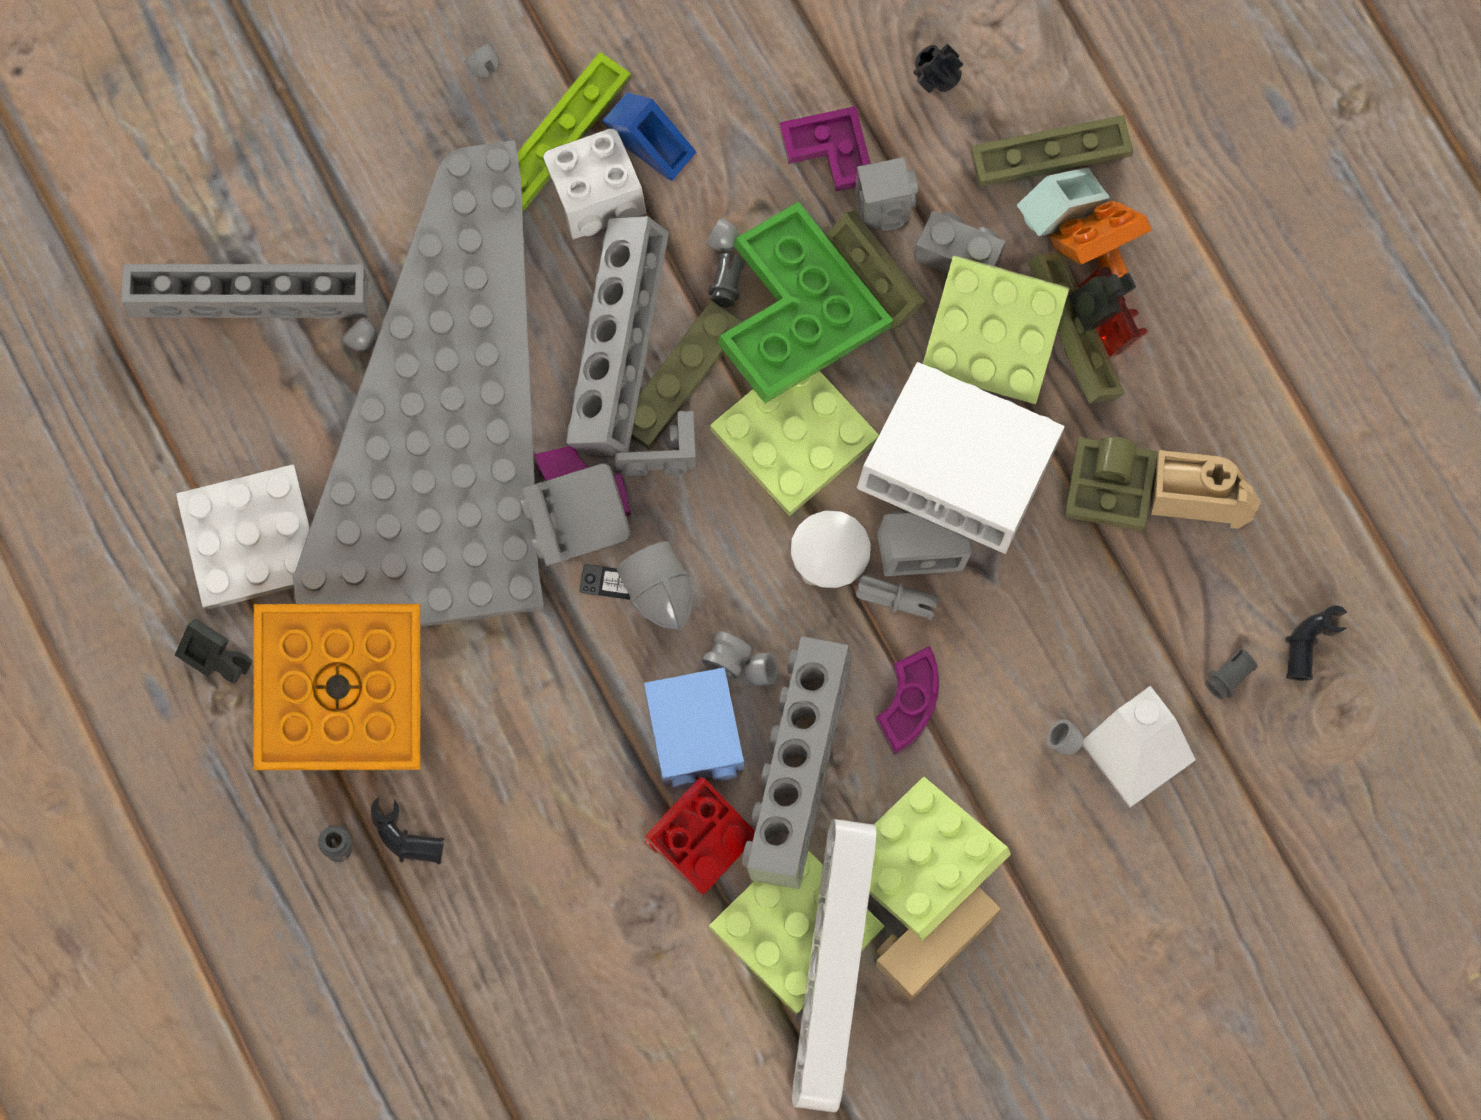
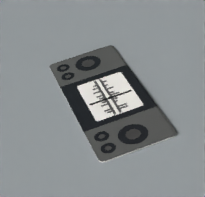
(602, 582)

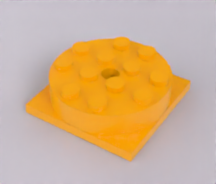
(297, 656)

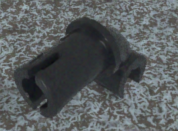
(1304, 638)
(404, 844)

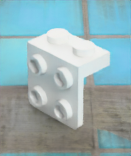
(595, 182)

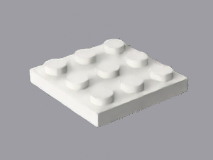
(245, 535)

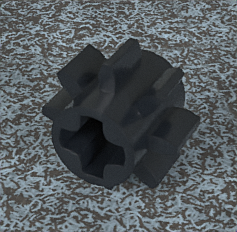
(938, 68)

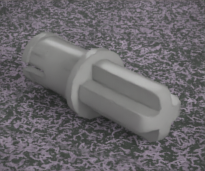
(897, 597)

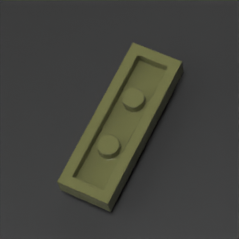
(875, 268)

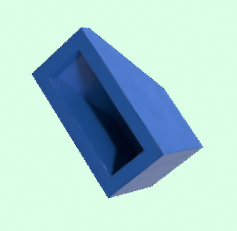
(650, 134)

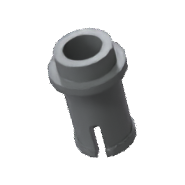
(726, 281)
(1230, 674)
(338, 834)

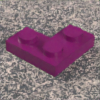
(830, 135)

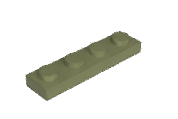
(1051, 151)
(1082, 347)
(681, 374)

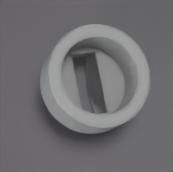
(481, 59)
(723, 236)
(361, 336)
(761, 669)
(1065, 737)

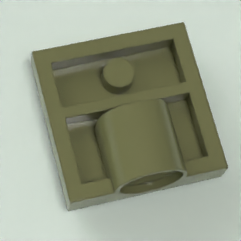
(1111, 483)

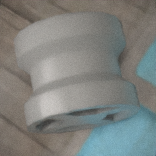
(728, 653)

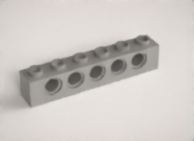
(245, 290)
(617, 336)
(786, 862)

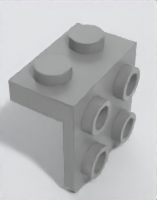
(575, 514)

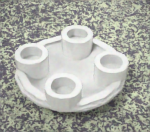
(830, 549)

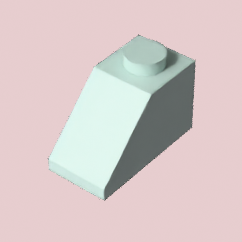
(1061, 199)

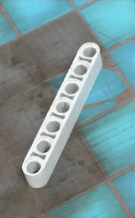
(834, 966)

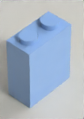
(694, 728)

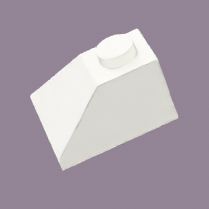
(1139, 747)

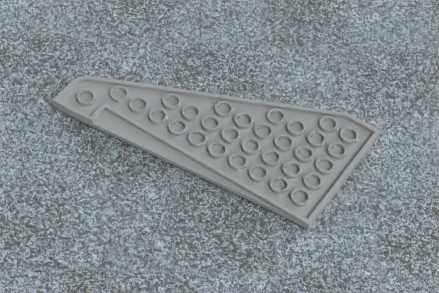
(442, 421)

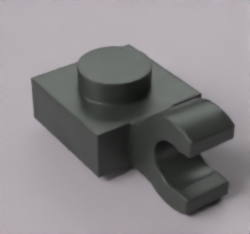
(1098, 299)
(206, 652)

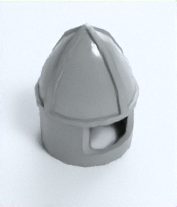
(658, 585)

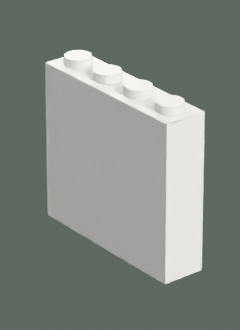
(960, 457)

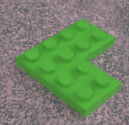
(818, 309)

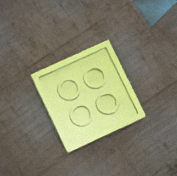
(995, 328)
(795, 439)
(930, 858)
(774, 932)

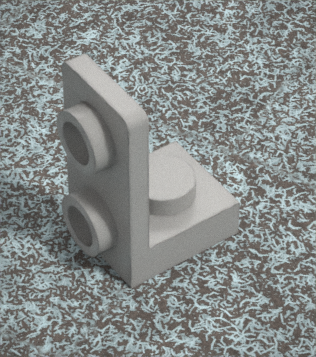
(672, 462)

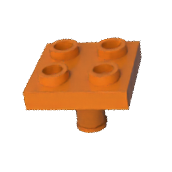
(1101, 235)

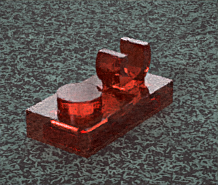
(1121, 329)

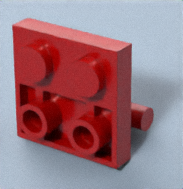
(700, 836)

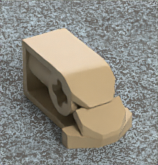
(1187, 489)

